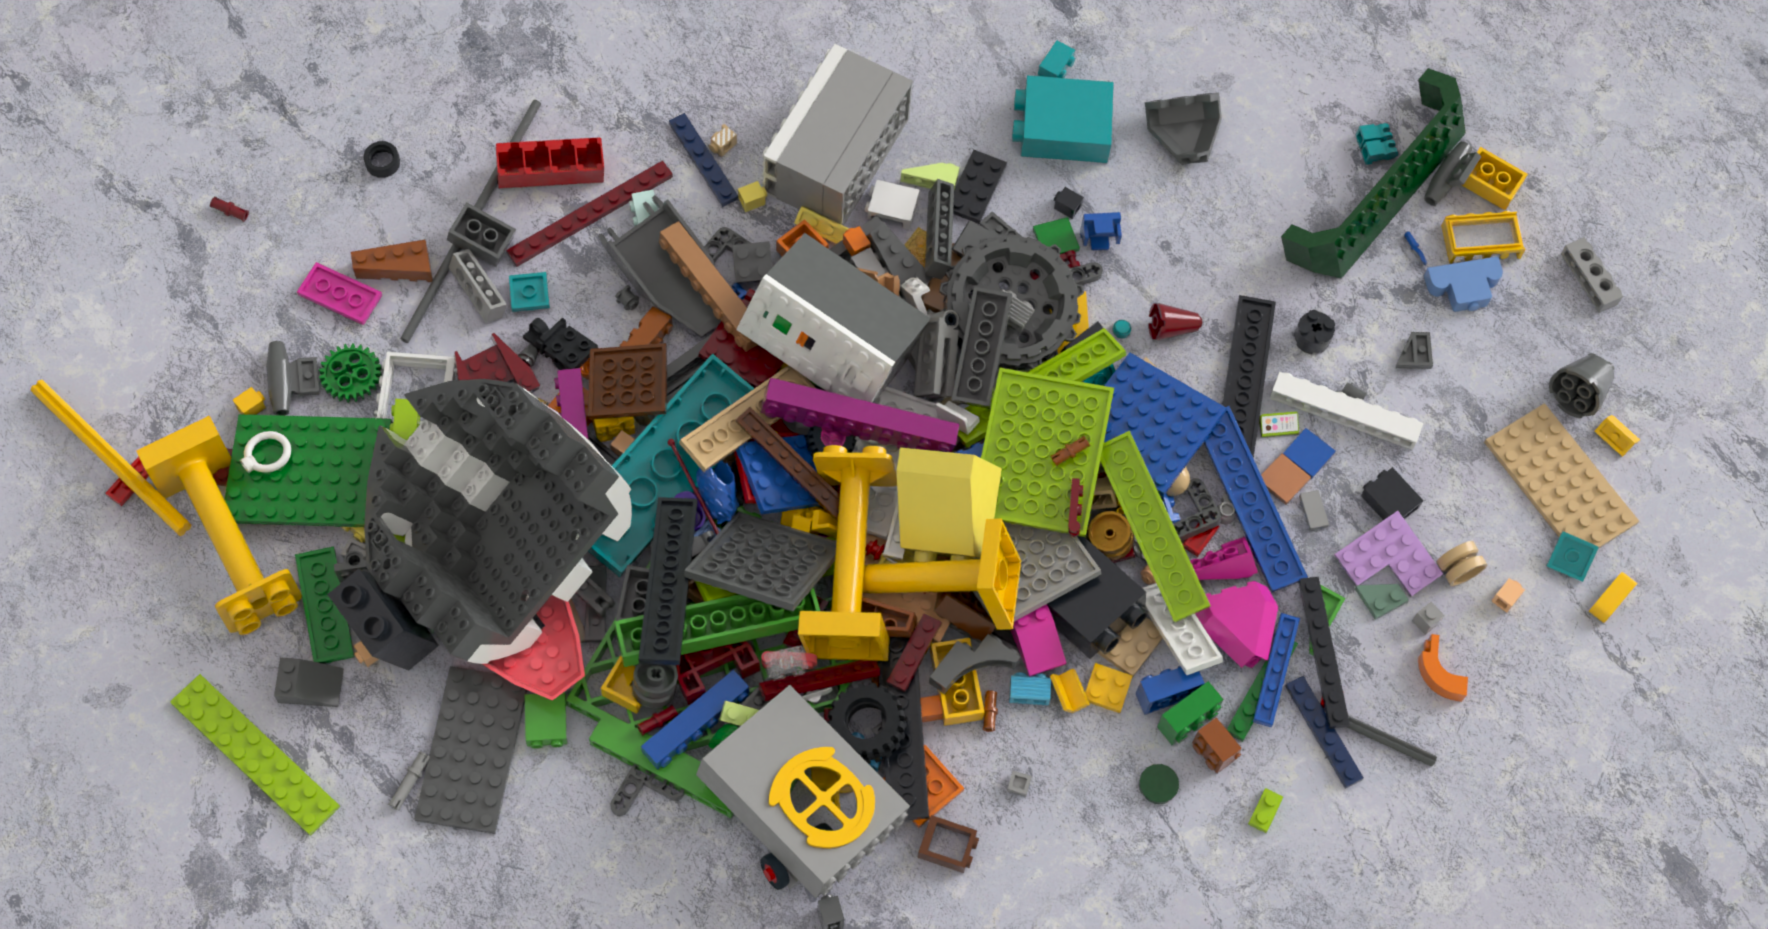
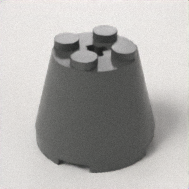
(1582, 385)

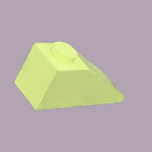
(927, 175)

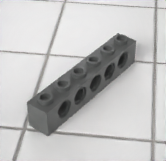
(939, 229)

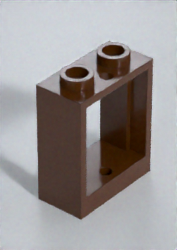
(943, 860)

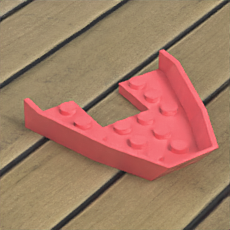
(552, 660)

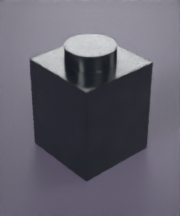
(1068, 202)

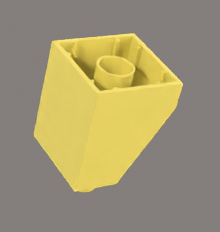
(944, 503)

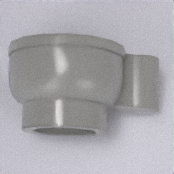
(1226, 510)

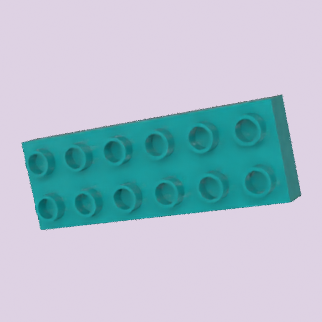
(652, 466)

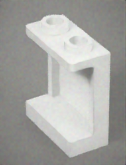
(892, 202)
(912, 290)

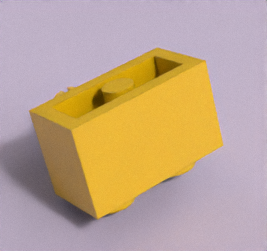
(825, 779)

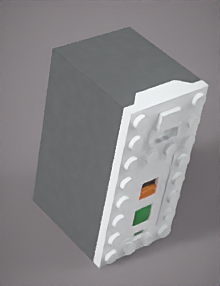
(832, 322)

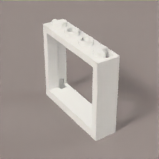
(409, 360)

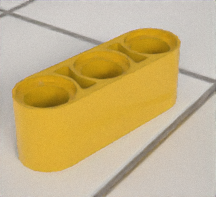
(1613, 597)

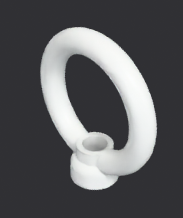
(249, 462)

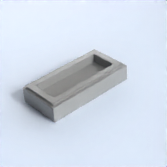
(1314, 510)

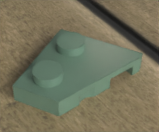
(1381, 598)

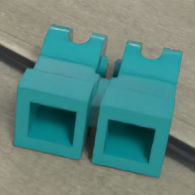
(1376, 143)

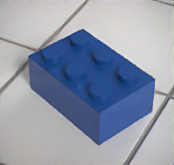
(1166, 689)

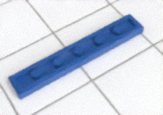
(1276, 670)

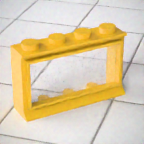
(1482, 235)

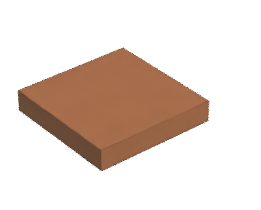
(1284, 479)

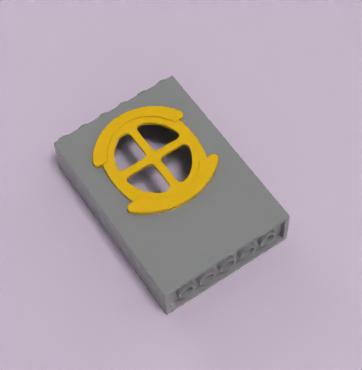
(754, 779)

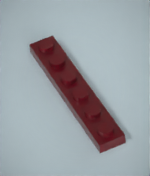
(821, 678)

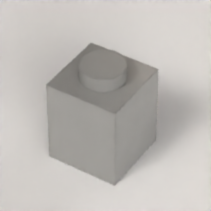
(1428, 618)

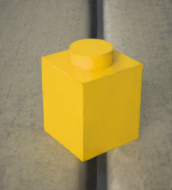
(250, 402)

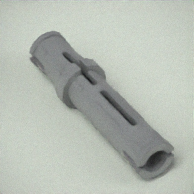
(409, 780)

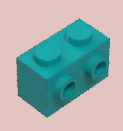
(1057, 61)

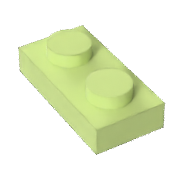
(736, 713)

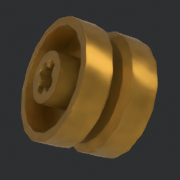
(1111, 534)

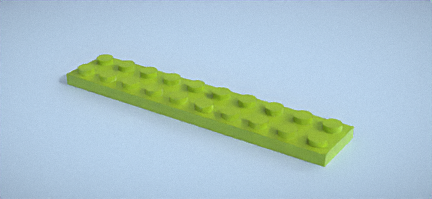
(1072, 364)
(1153, 527)
(255, 754)

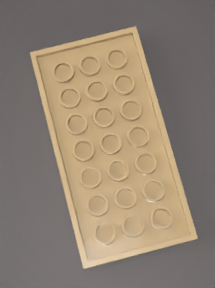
(1560, 478)

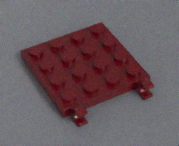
(752, 366)

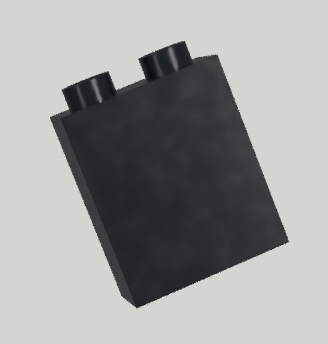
(1099, 608)
(382, 621)

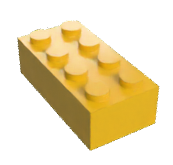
(963, 699)

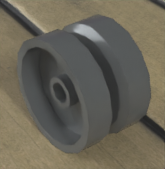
(654, 684)

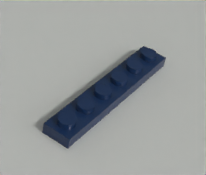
(703, 160)
(1327, 738)

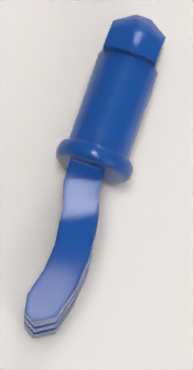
(1414, 246)

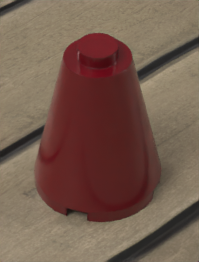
(1172, 321)

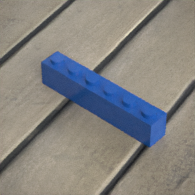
(694, 720)

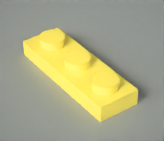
(824, 226)

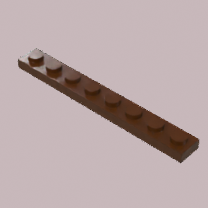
(790, 461)

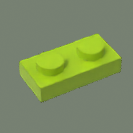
(1265, 810)

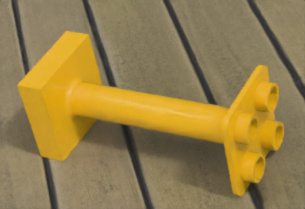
(188, 463)
(846, 630)

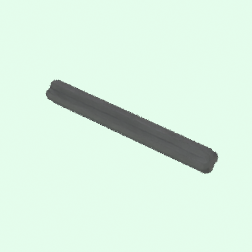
(1391, 741)

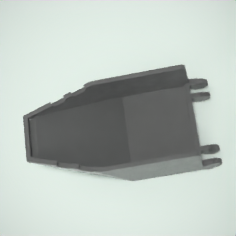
(653, 271)

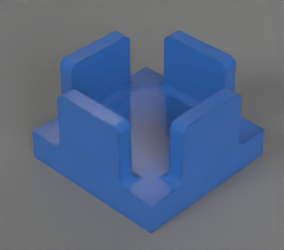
(1099, 229)

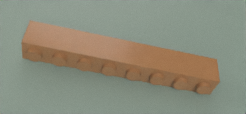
(706, 280)

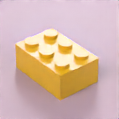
(1495, 179)

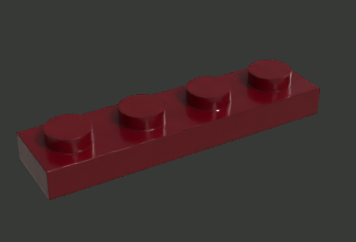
(914, 652)

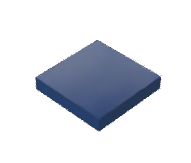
(1309, 452)

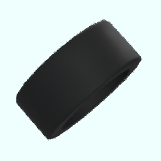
(377, 147)

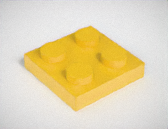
(1108, 687)

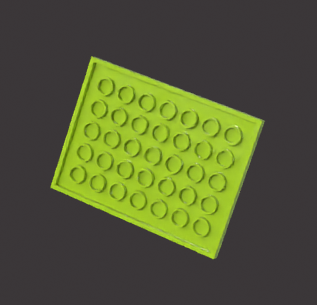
(1026, 425)

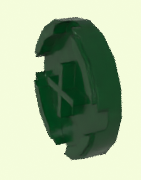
(1159, 783)

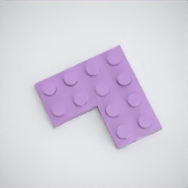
(1392, 545)

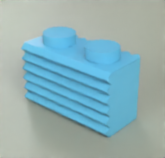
(1030, 689)

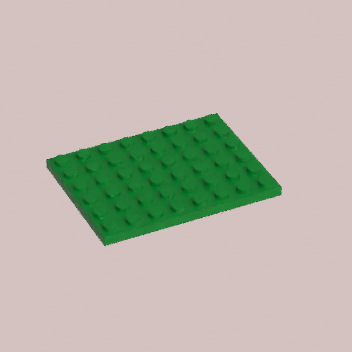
(318, 484)

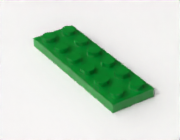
(326, 625)

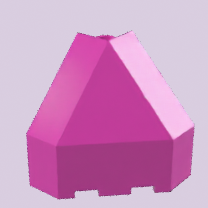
(1241, 622)

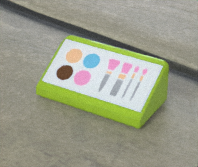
(1279, 424)

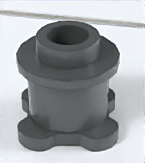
(627, 298)

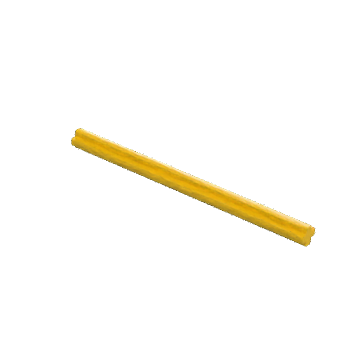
(111, 458)

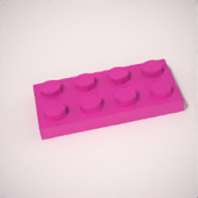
(339, 293)

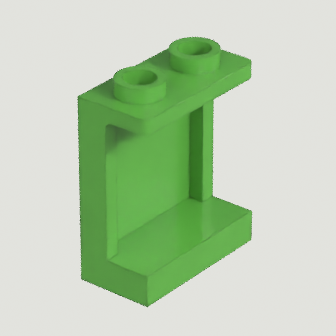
(545, 721)

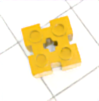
(609, 428)

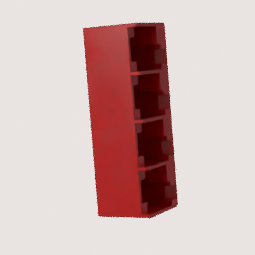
(549, 162)

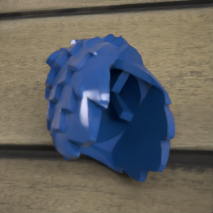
(718, 491)

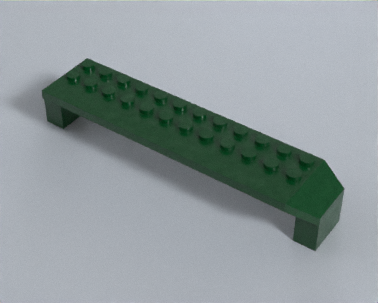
(1337, 249)

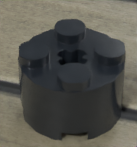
(1314, 332)

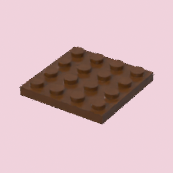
(628, 381)

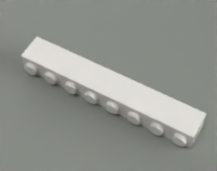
(1346, 410)

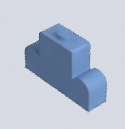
(1465, 282)

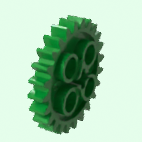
(357, 385)

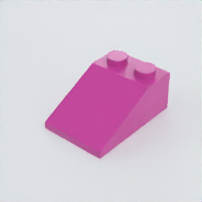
(1038, 641)

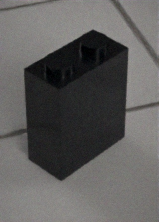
(1391, 494)

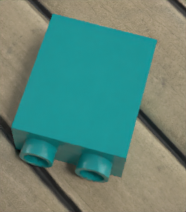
(1064, 119)

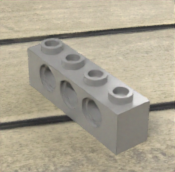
(1592, 284)
(477, 285)

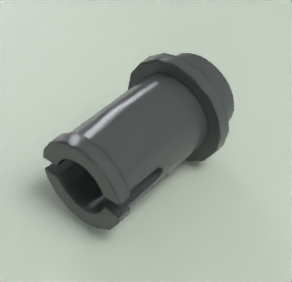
(1353, 392)

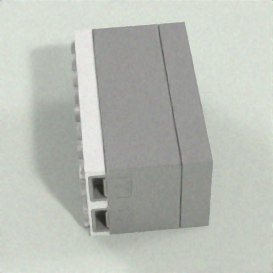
(837, 135)

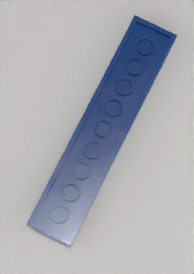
(1253, 504)

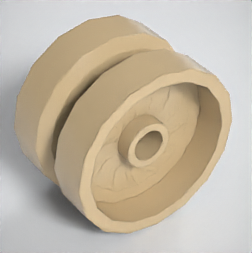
(1461, 563)

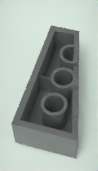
(896, 256)

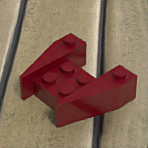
(497, 364)
(703, 661)

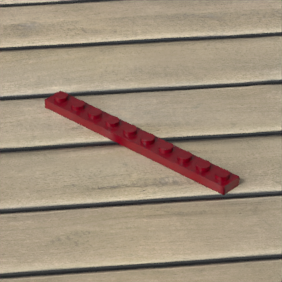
(588, 214)

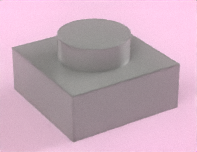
(1019, 783)

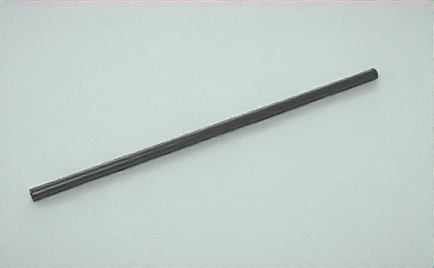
(481, 202)

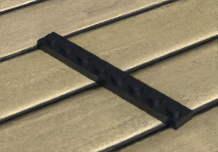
(1324, 653)

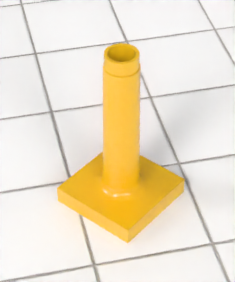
(992, 576)

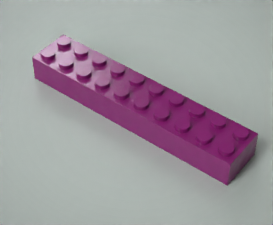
(857, 417)

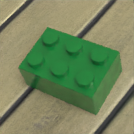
(1190, 713)

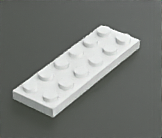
(1184, 638)

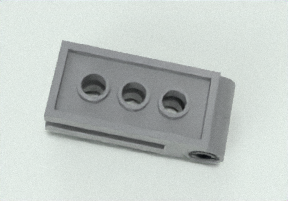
(937, 356)

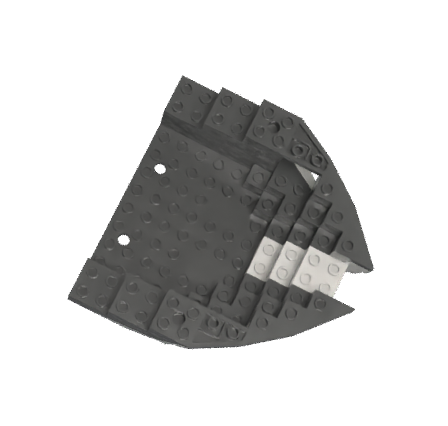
(492, 512)

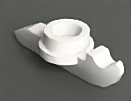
(814, 696)

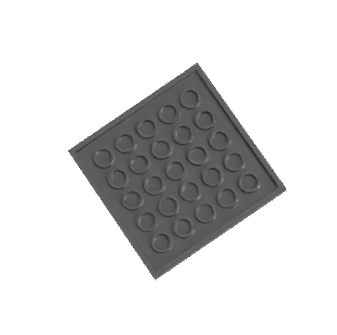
(763, 561)

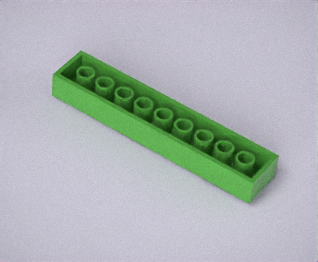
(719, 624)

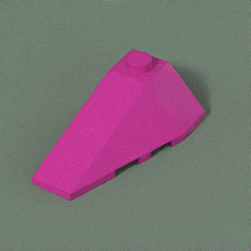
(1230, 562)

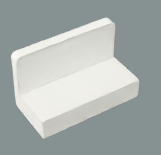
(956, 414)

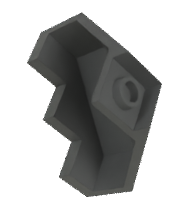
(1186, 125)

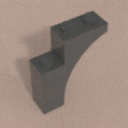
(963, 660)

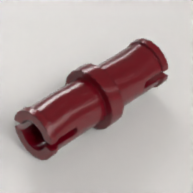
(229, 208)
(657, 720)

